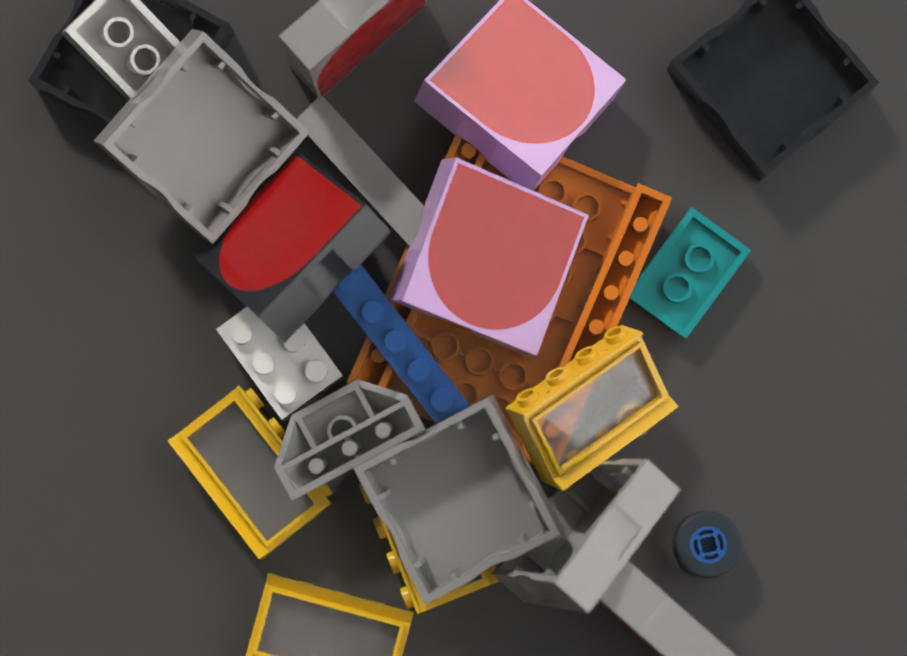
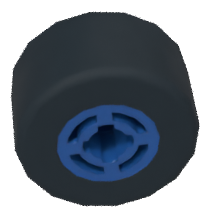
(694, 541)

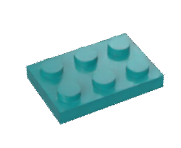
(688, 273)

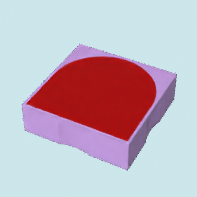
(519, 90)
(489, 256)

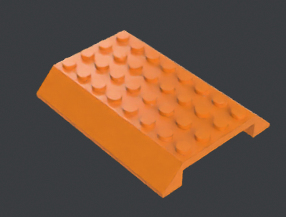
(591, 302)

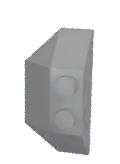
(343, 434)

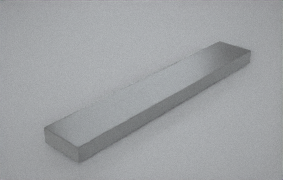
(363, 168)

